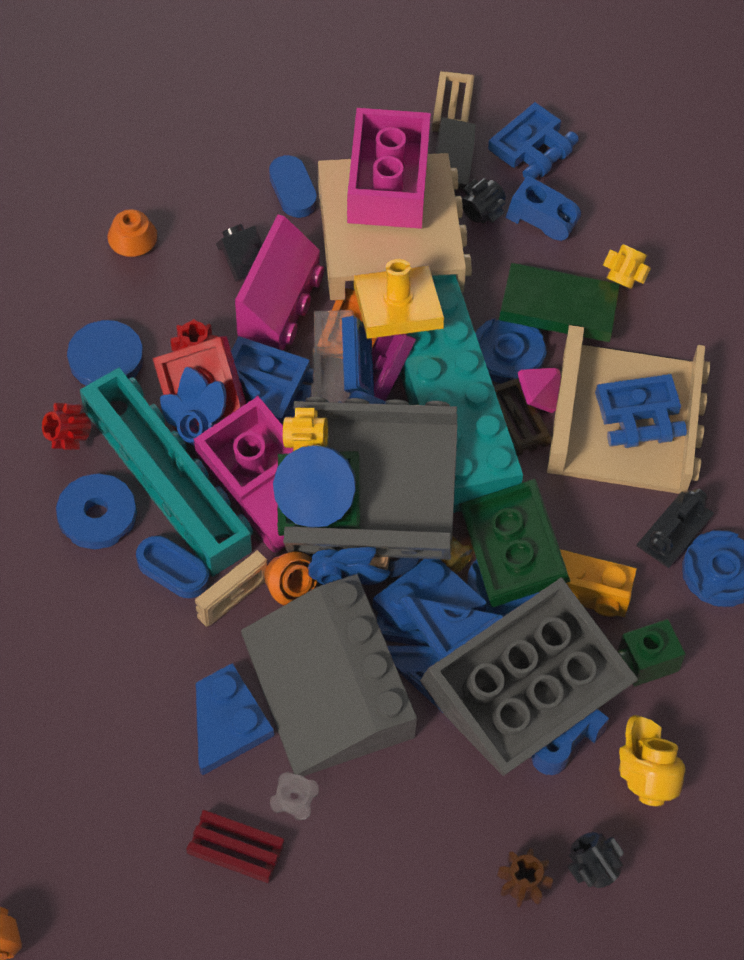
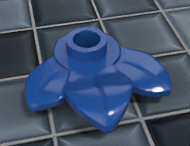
(194, 403)
(335, 565)

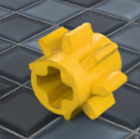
(626, 266)
(305, 429)

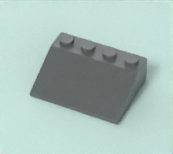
(528, 677)
(329, 678)

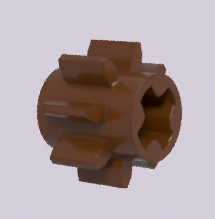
(527, 866)

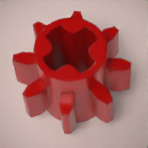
(191, 334)
(66, 426)

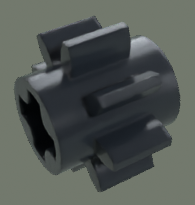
(483, 201)
(595, 860)

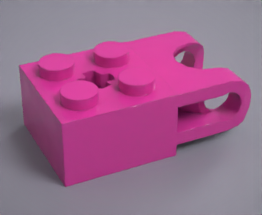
(245, 479)

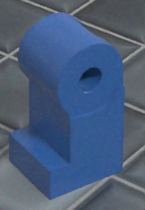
(544, 209)
(555, 756)

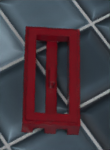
(240, 830)

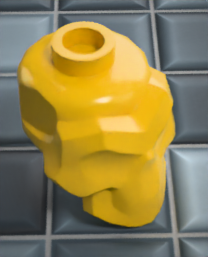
(650, 763)

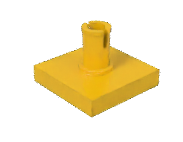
(398, 300)

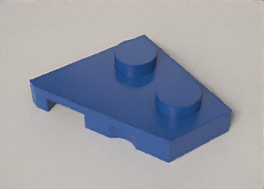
(269, 374)

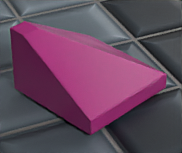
(541, 387)

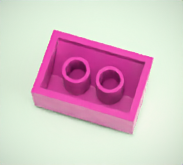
(278, 286)

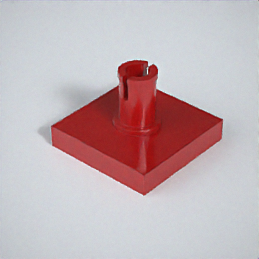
(212, 360)

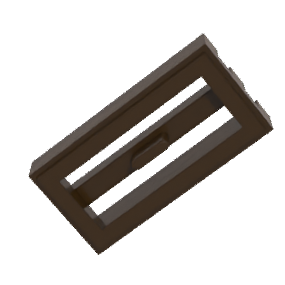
(529, 442)

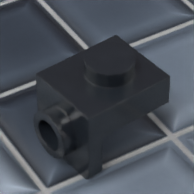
(240, 249)

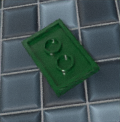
(558, 300)
(513, 542)

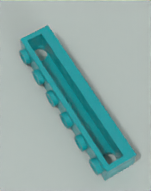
(167, 471)

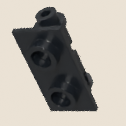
(676, 527)

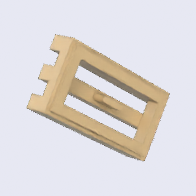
(456, 78)
(231, 589)

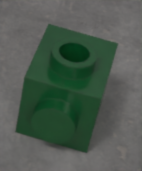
(652, 651)

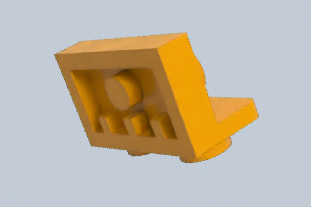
(599, 583)

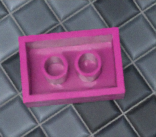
(388, 168)

